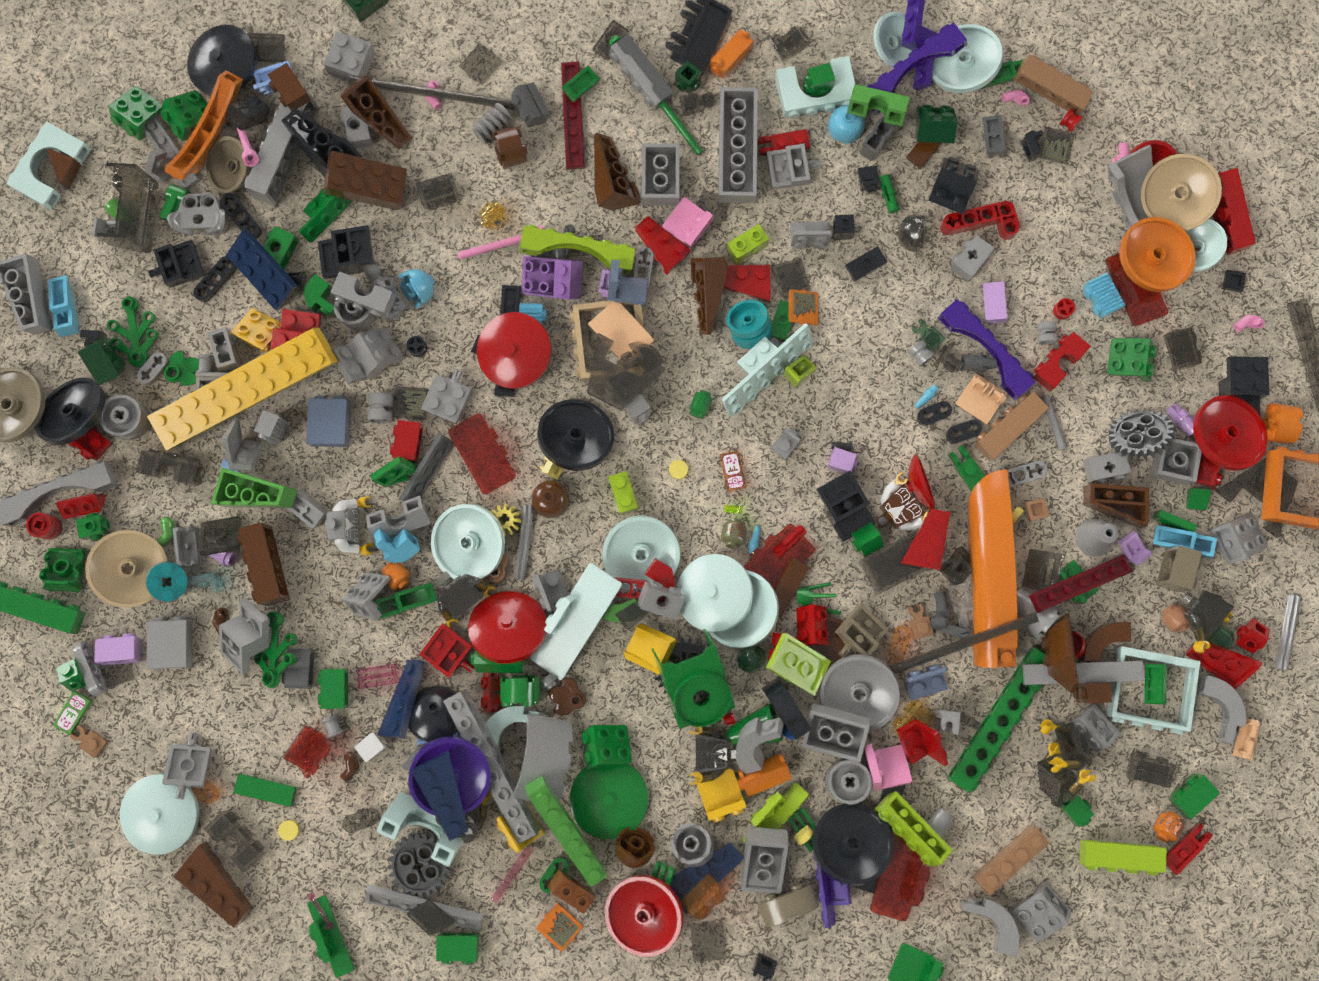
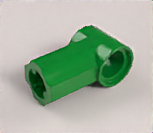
(173, 199)

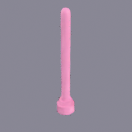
(249, 156)
(491, 246)

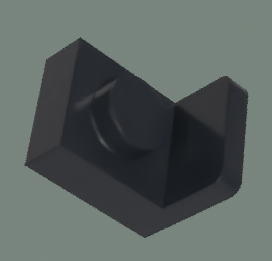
(1030, 146)
(868, 179)

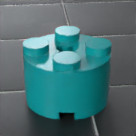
(167, 592)

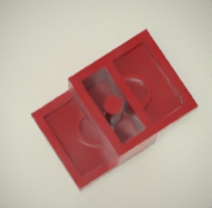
(294, 324)

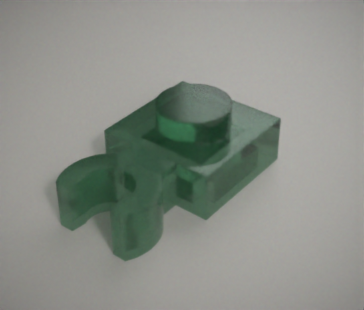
(930, 336)

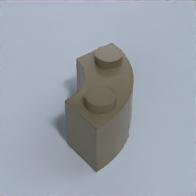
(797, 901)

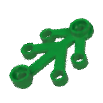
(134, 333)
(272, 672)

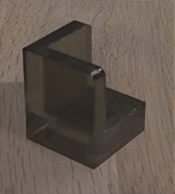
(630, 616)

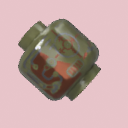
(733, 533)

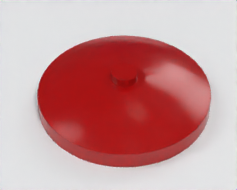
(514, 350)
(1230, 433)
(507, 627)
(644, 915)

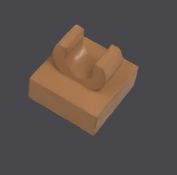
(1036, 509)

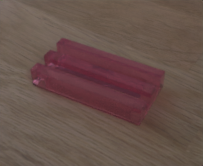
(360, 679)

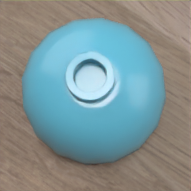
(845, 126)
(417, 285)

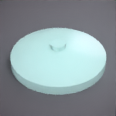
(971, 66)
(467, 541)
(634, 546)
(715, 593)
(758, 621)
(155, 818)

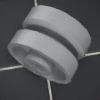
(124, 417)
(854, 791)

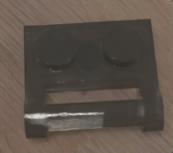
(1037, 568)

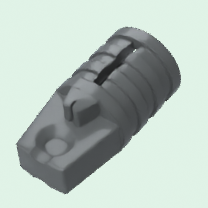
(977, 363)

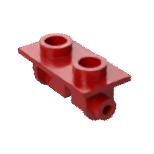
(490, 702)

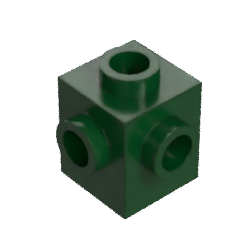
(688, 77)

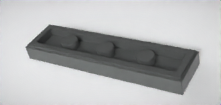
(427, 467)

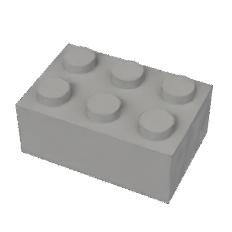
(660, 174)
(836, 732)

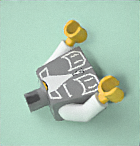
(343, 526)

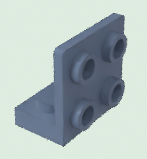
(625, 288)
(925, 683)

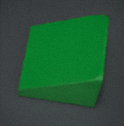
(1198, 499)

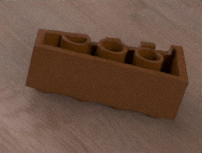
(213, 885)

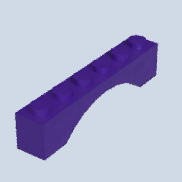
(945, 44)
(1013, 376)

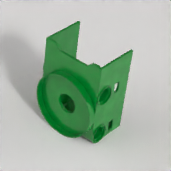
(693, 675)

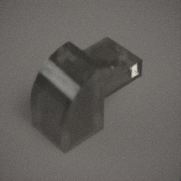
(791, 43)
(640, 353)
(957, 567)

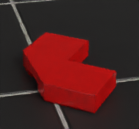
(661, 573)

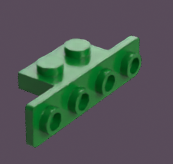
(322, 213)
(329, 942)

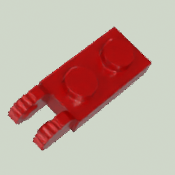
(781, 140)
(1186, 849)

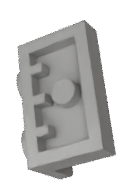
(1096, 728)

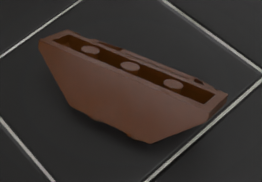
(1060, 654)

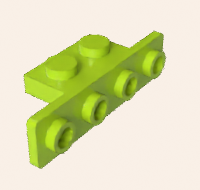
(779, 808)

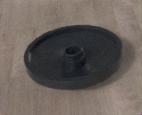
(218, 51)
(71, 411)
(575, 435)
(852, 844)

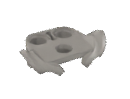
(183, 219)

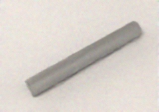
(1054, 423)

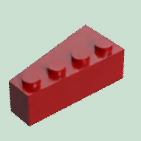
(1233, 213)

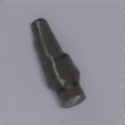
(969, 720)

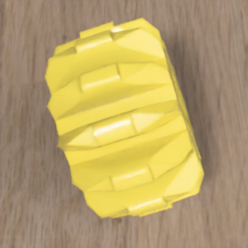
(510, 515)

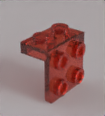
(308, 750)

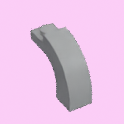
(1230, 704)
(755, 732)
(1006, 931)

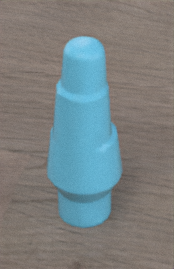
(927, 395)
(754, 541)

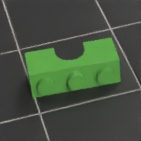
(890, 104)

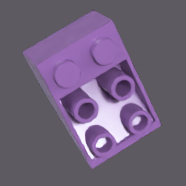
(552, 277)

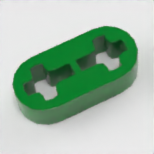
(550, 871)

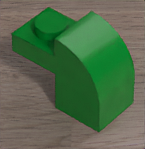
(316, 294)

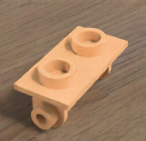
(1246, 739)

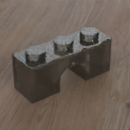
(153, 463)
(248, 850)

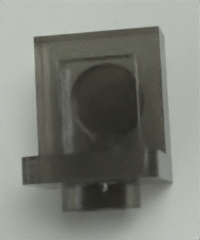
(949, 362)

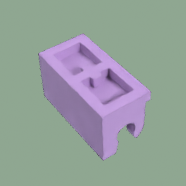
(995, 302)

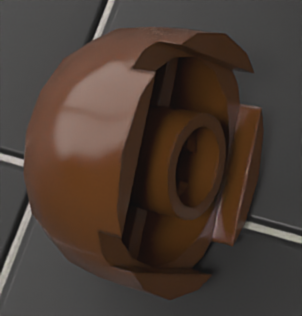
(550, 499)
(634, 847)

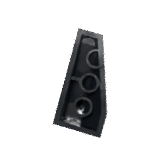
(316, 140)

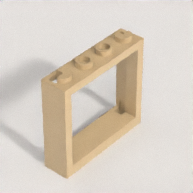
(577, 334)

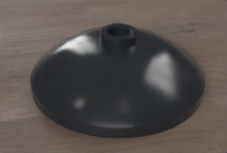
(429, 724)

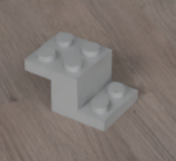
(367, 355)
(244, 636)

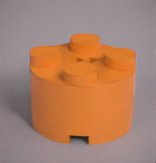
(1283, 423)

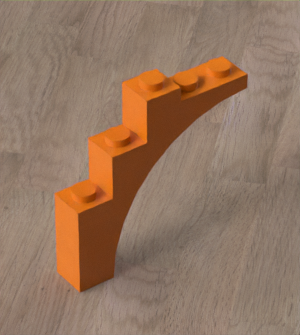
(195, 151)

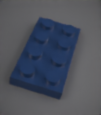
(261, 269)

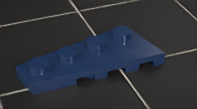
(401, 705)
(442, 793)

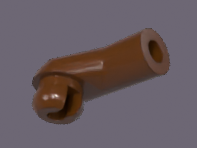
(219, 617)
(351, 766)

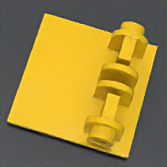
(256, 329)

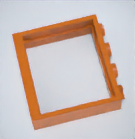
(1273, 487)

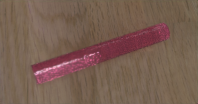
(510, 875)

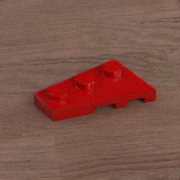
(665, 246)
(749, 280)
(929, 542)
(1225, 664)

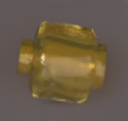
(492, 215)

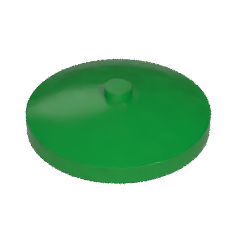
(608, 800)

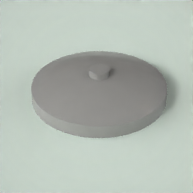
(861, 687)

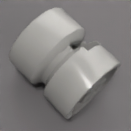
(380, 408)

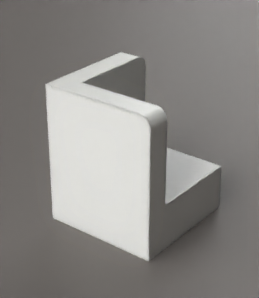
(370, 747)

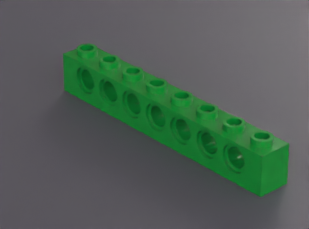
(990, 724)

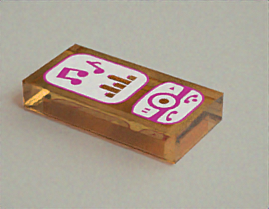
(732, 471)

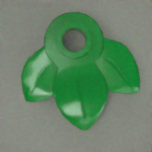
(185, 369)

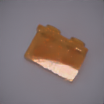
(704, 897)

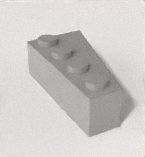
(26, 292)

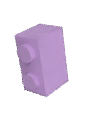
(118, 650)

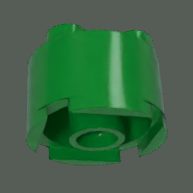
(520, 689)

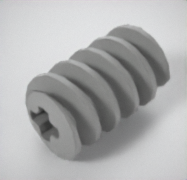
(491, 122)

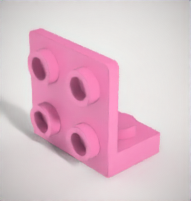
(688, 222)
(887, 767)

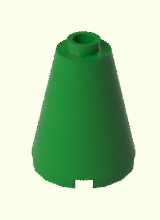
(764, 713)

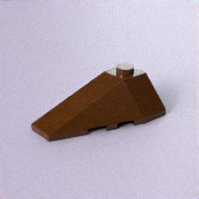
(371, 107)
(610, 179)
(709, 278)

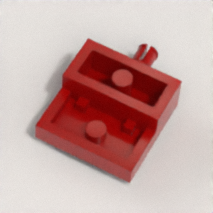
(447, 651)

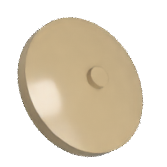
(1182, 190)
(119, 567)

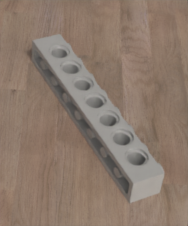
(502, 781)

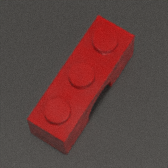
(1071, 348)

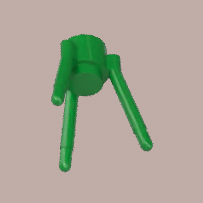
(805, 596)

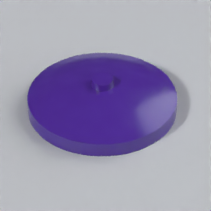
(469, 767)

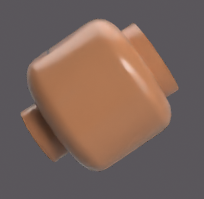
(1174, 618)

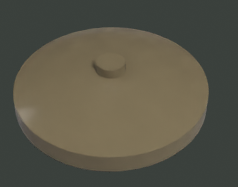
(20, 403)

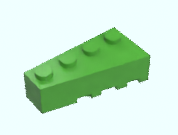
(248, 491)

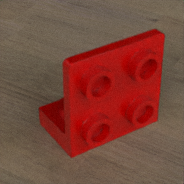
(919, 741)

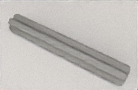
(524, 540)
(1287, 632)

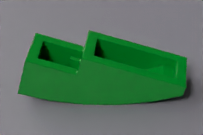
(405, 601)

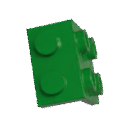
(134, 110)
(183, 112)
(1132, 358)
(606, 745)
(915, 965)

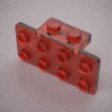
(1140, 303)
(482, 453)
(769, 564)
(900, 883)

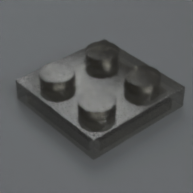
(219, 536)

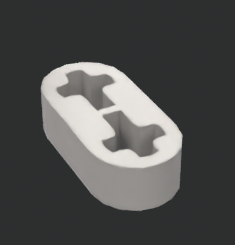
(152, 368)

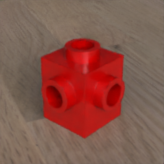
(1252, 636)

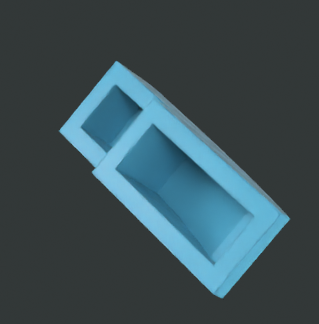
(62, 306)
(1171, 537)

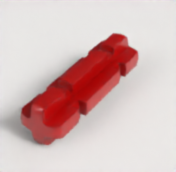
(790, 540)

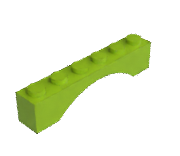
(537, 241)

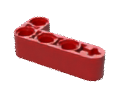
(979, 221)

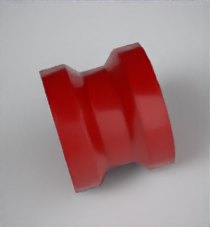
(1070, 120)
(1067, 306)

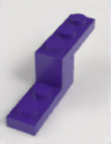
(914, 37)

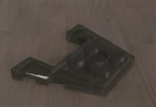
(613, 383)
(1253, 482)

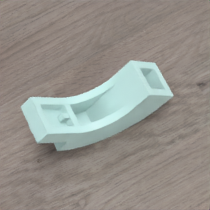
(505, 717)

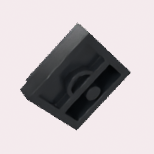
(954, 185)
(346, 251)
(1246, 379)
(845, 505)

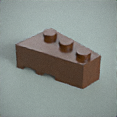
(1120, 502)

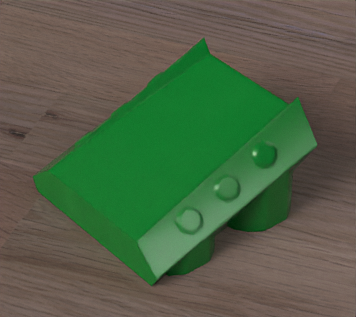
(63, 570)

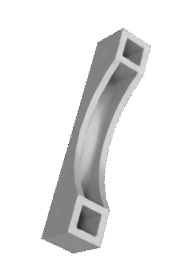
(20, 507)

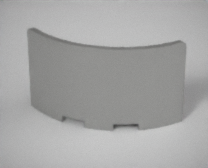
(1127, 177)
(545, 754)

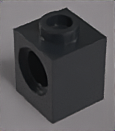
(843, 227)

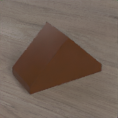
(64, 167)

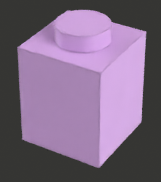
(842, 460)

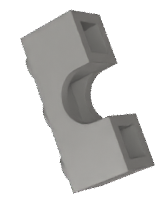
(377, 302)
(413, 517)

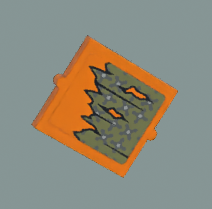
(803, 307)
(559, 927)

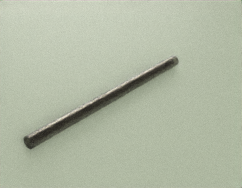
(437, 93)
(964, 643)

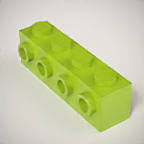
(913, 829)
(1122, 856)

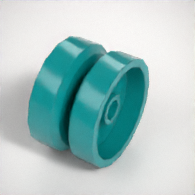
(749, 323)

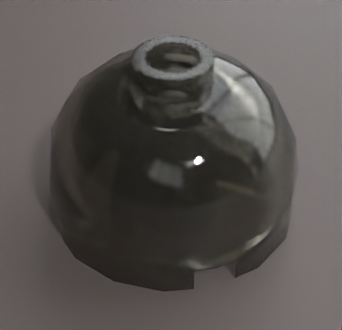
(912, 232)

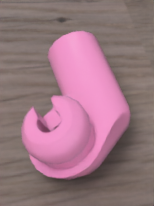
(1017, 96)
(436, 104)
(1123, 151)
(1249, 321)

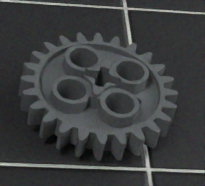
(1141, 434)
(402, 869)

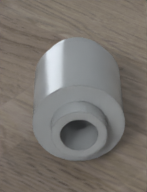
(940, 821)

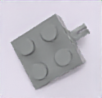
(790, 167)
(447, 397)

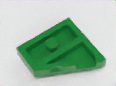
(394, 472)

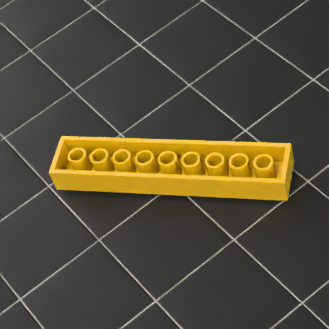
(242, 388)

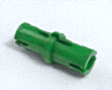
(889, 194)

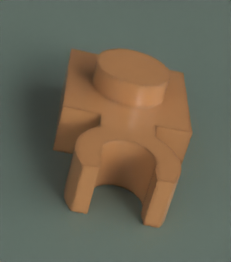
(920, 625)
(91, 743)

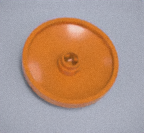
(1157, 254)

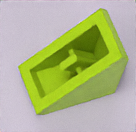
(799, 370)

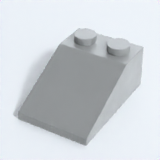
(764, 860)

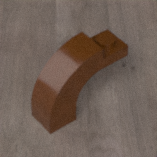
(1102, 637)

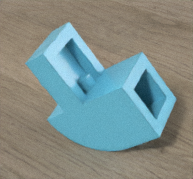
(399, 548)

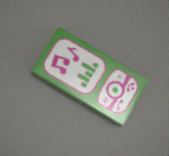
(72, 712)

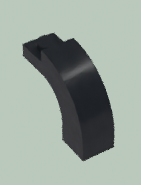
(786, 708)

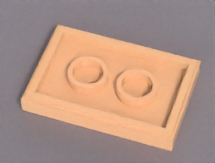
(620, 327)

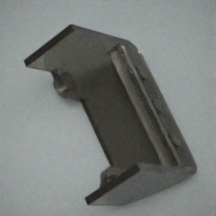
(135, 209)

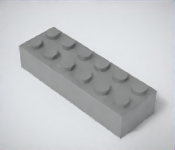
(737, 145)
(276, 157)

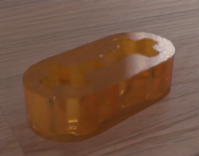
(903, 645)
(202, 796)

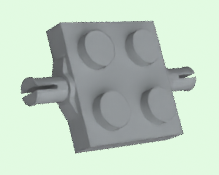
(187, 766)

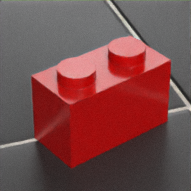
(407, 440)

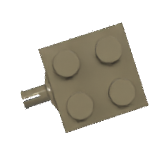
(860, 632)

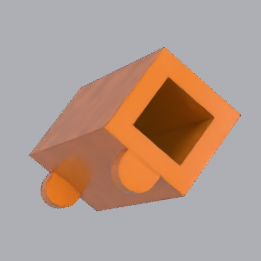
(731, 54)
(772, 774)

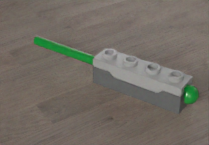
(646, 81)

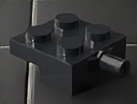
(177, 263)

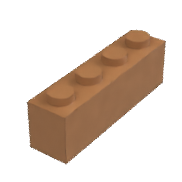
(1053, 84)
(1011, 426)
(1010, 859)

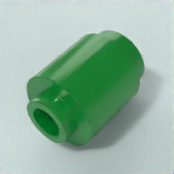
(700, 404)

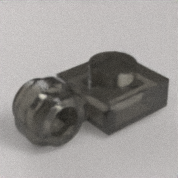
(691, 104)

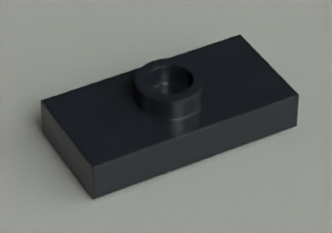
(866, 264)

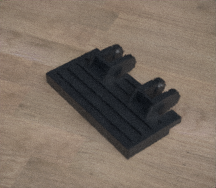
(702, 33)

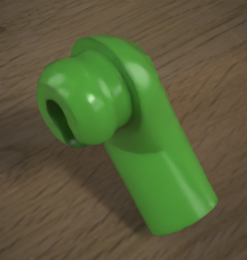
(167, 527)

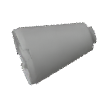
(1096, 537)
(1046, 618)

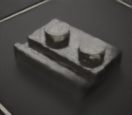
(269, 46)

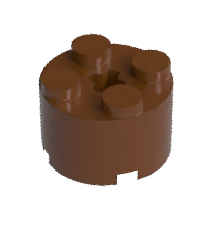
(509, 147)

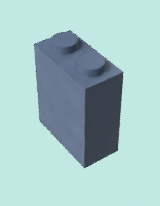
(328, 422)

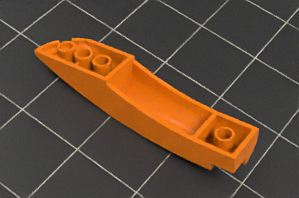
(993, 568)

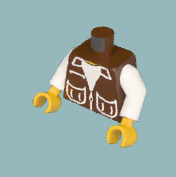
(900, 507)

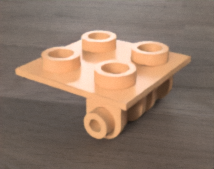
(981, 398)

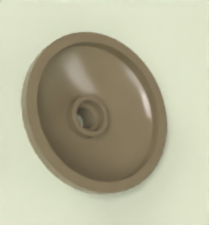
(225, 165)

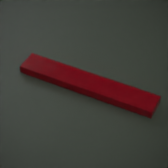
(572, 121)
(1080, 583)

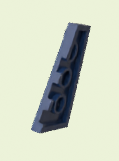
(718, 867)

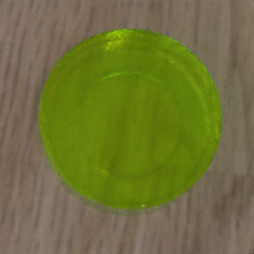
(733, 509)

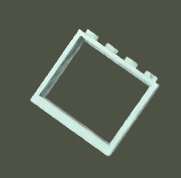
(1188, 698)

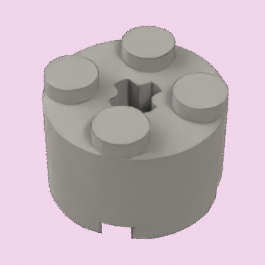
(353, 319)
(683, 839)

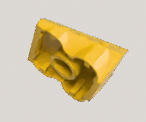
(641, 644)

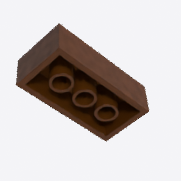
(364, 180)
(263, 564)

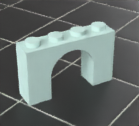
(797, 103)
(25, 177)
(406, 812)

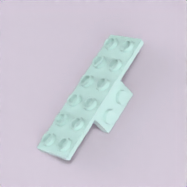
(763, 365)
(575, 620)

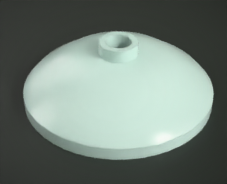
(889, 38)
(1213, 244)

